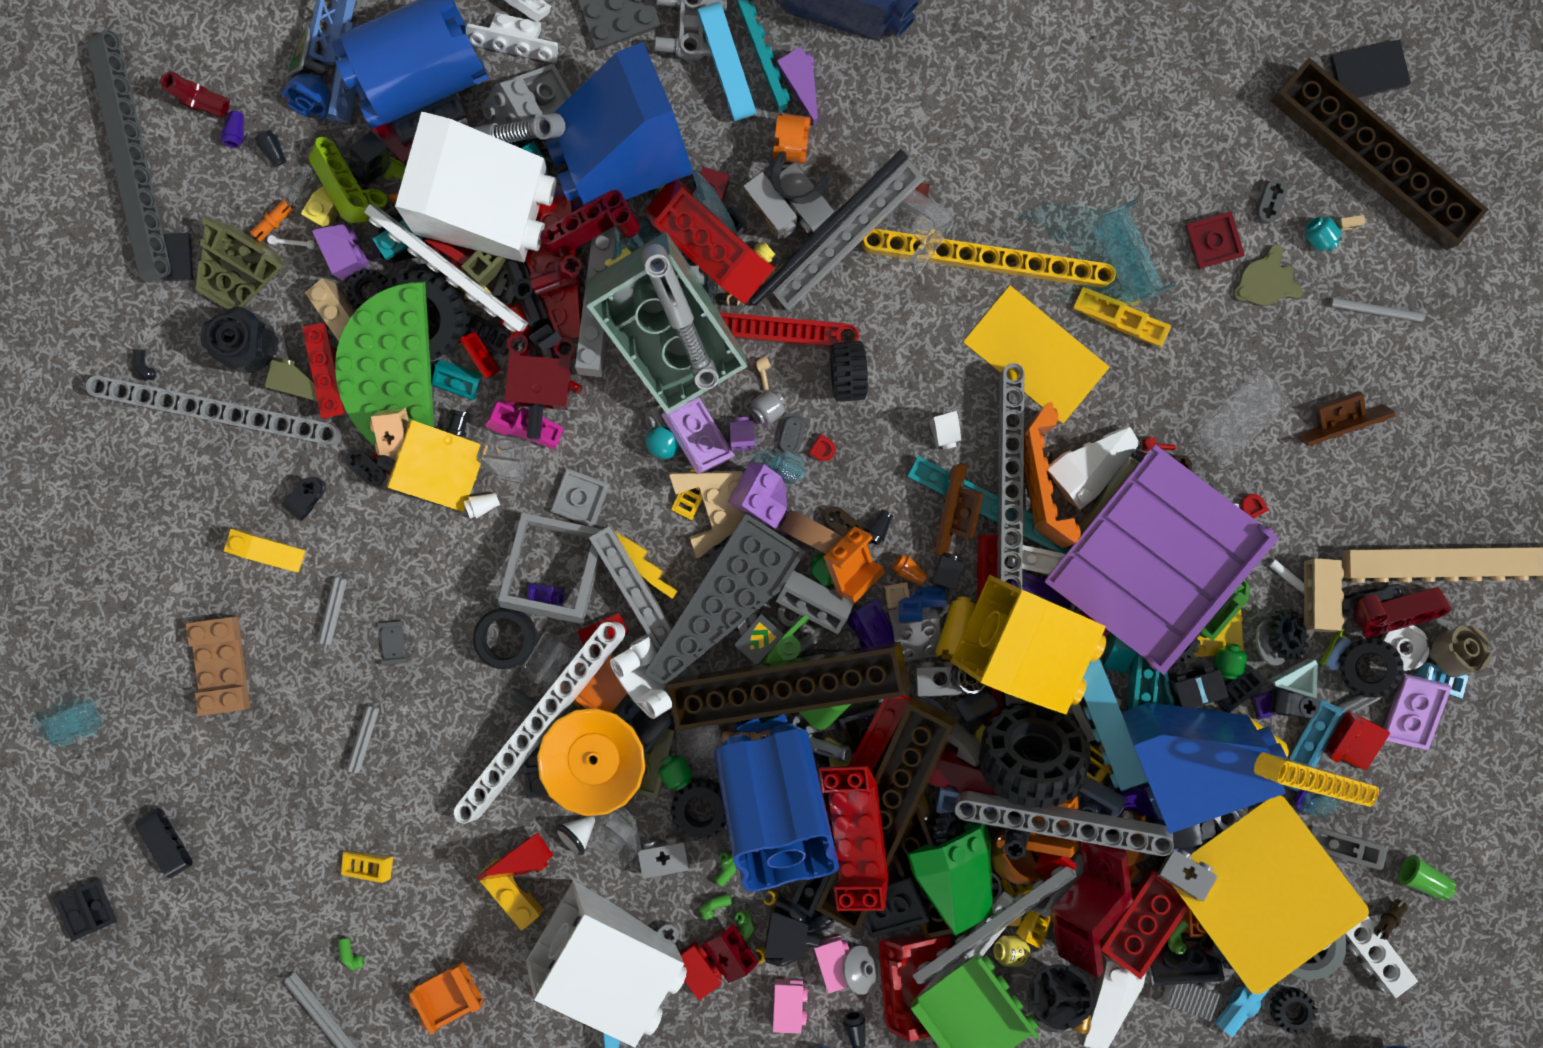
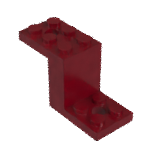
(1092, 906)

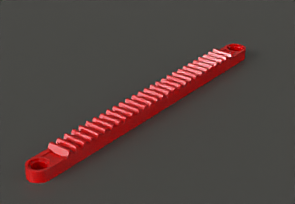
(784, 329)

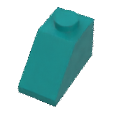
(1118, 655)

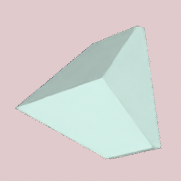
(1299, 678)

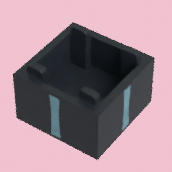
(1197, 686)

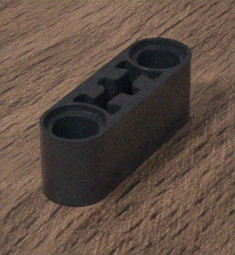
(163, 843)

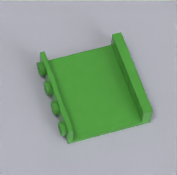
(973, 1009)

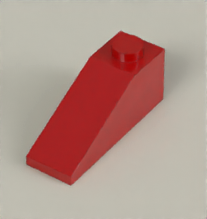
(524, 858)

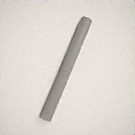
(1376, 309)

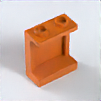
(852, 565)
(602, 691)
(1052, 844)
(445, 997)

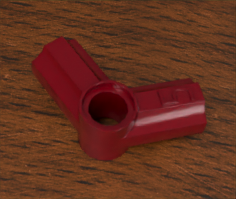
(194, 95)
(562, 276)

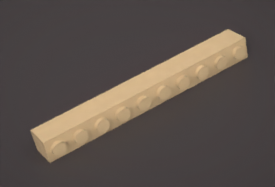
(1443, 563)

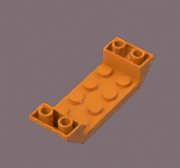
(1062, 532)

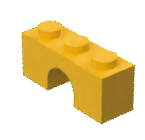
(516, 903)

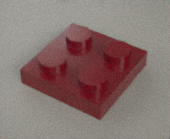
(1214, 240)

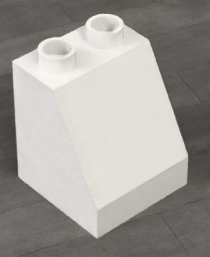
(473, 189)
(606, 968)

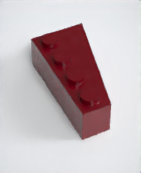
(959, 774)

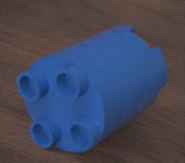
(408, 59)

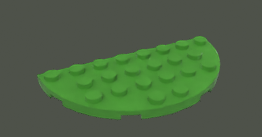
(386, 358)

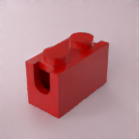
(701, 974)

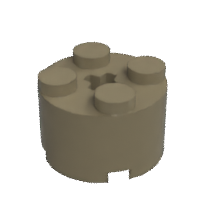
(1461, 651)

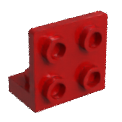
(1356, 741)

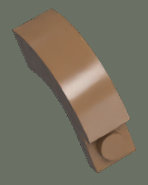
(810, 532)

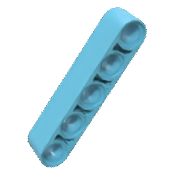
(726, 61)

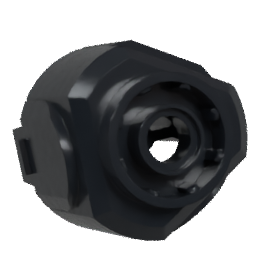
(251, 345)
(1067, 988)

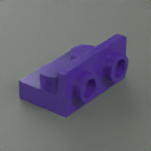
(871, 625)

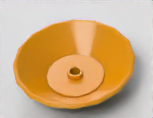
(578, 782)

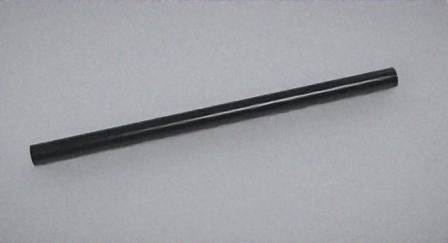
(829, 226)

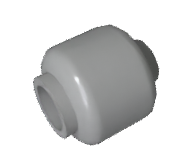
(767, 407)

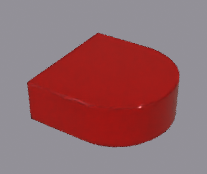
(823, 449)
(1253, 505)

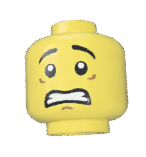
(1011, 951)

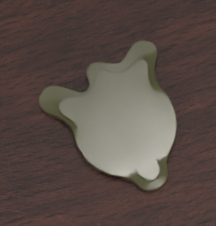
(1267, 281)

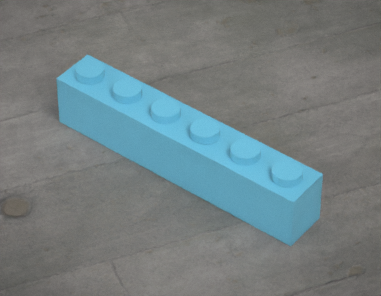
(1111, 729)

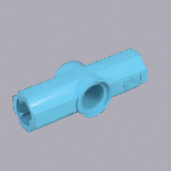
(1240, 1007)

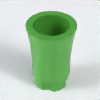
(1425, 878)

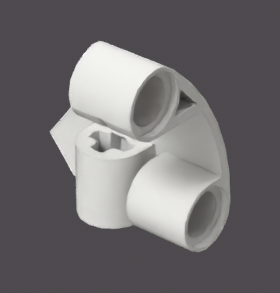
(630, 670)

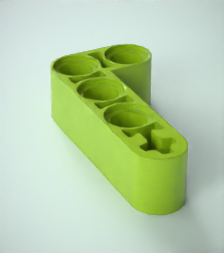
(341, 184)

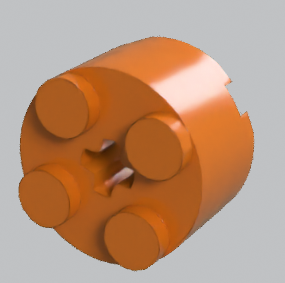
(791, 137)

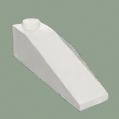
(1088, 470)
(1113, 998)

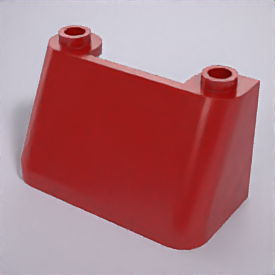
(898, 964)

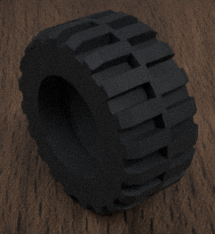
(449, 304)

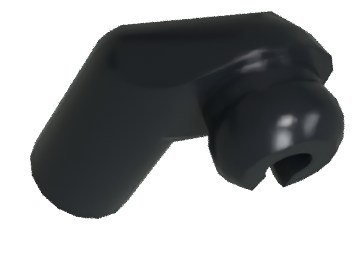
(139, 366)

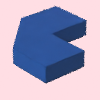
(911, 608)

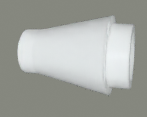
(481, 504)

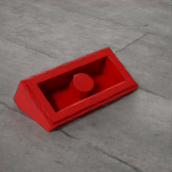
(480, 355)

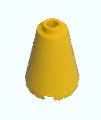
(954, 627)

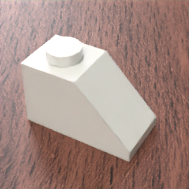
(946, 430)

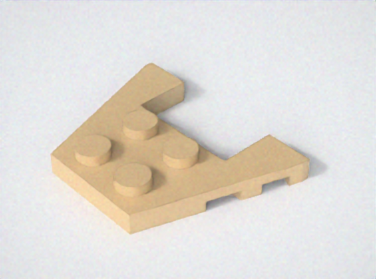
(716, 490)

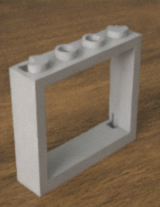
(543, 609)

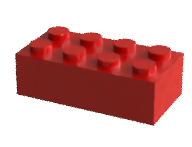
(1144, 925)

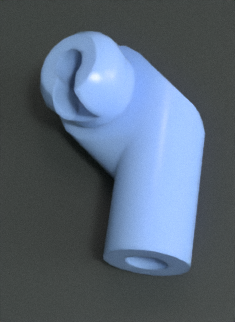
(1338, 650)

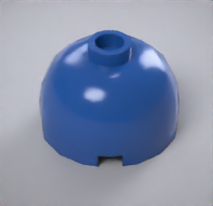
(304, 92)

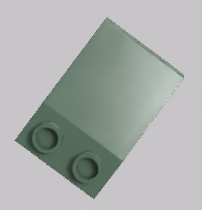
(636, 323)

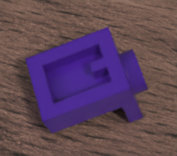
(546, 594)

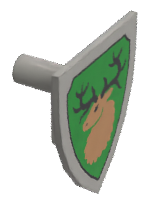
(299, 56)

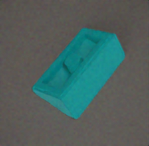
(456, 379)

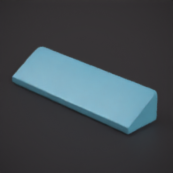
(1317, 735)

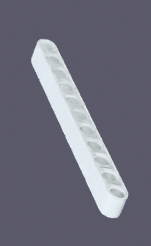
(529, 727)

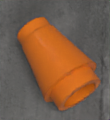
(908, 569)

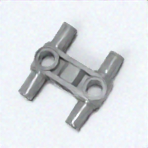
(689, 30)

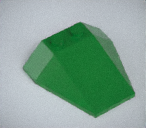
(958, 877)

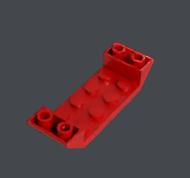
(708, 241)
(856, 838)

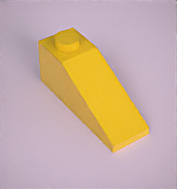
(264, 550)

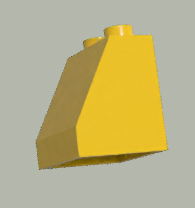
(1029, 646)

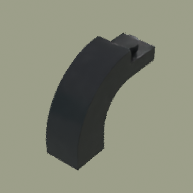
(1189, 836)

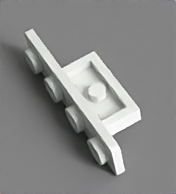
(514, 37)

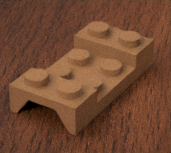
(218, 666)

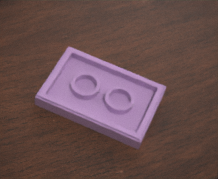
(698, 435)
(1416, 711)

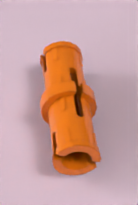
(271, 220)

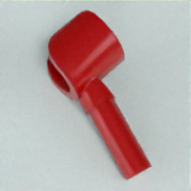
(1150, 442)

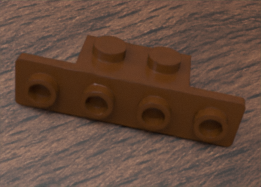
(1342, 417)
(959, 511)

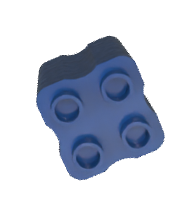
(775, 809)

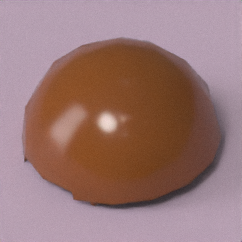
(1011, 870)

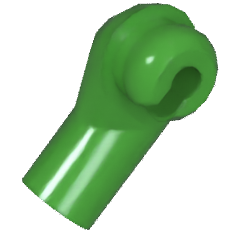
(728, 868)
(713, 904)
(746, 924)
(1175, 939)
(347, 957)

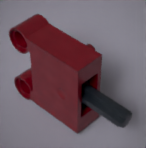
(538, 381)

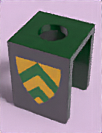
(759, 639)

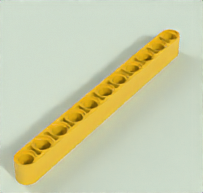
(999, 255)
(1315, 779)

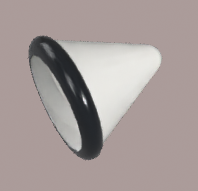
(576, 833)

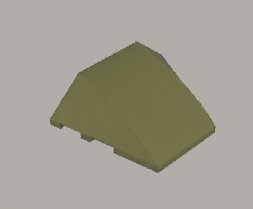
(233, 265)

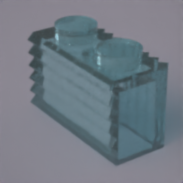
(72, 723)

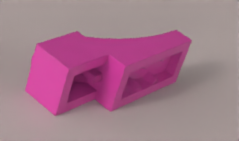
(514, 422)

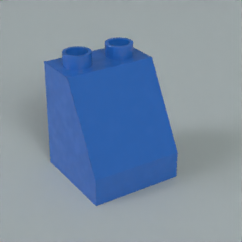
(619, 132)
(1200, 761)

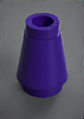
(233, 130)

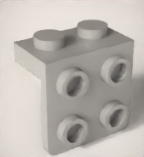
(510, 103)
(917, 638)

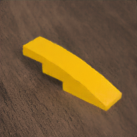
(1122, 317)
(645, 568)

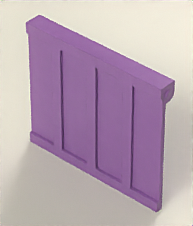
(1161, 559)

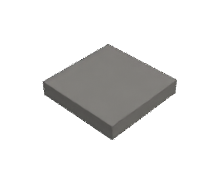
(580, 497)

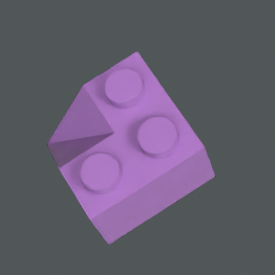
(341, 250)
(761, 495)

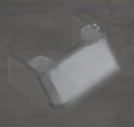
(930, 224)

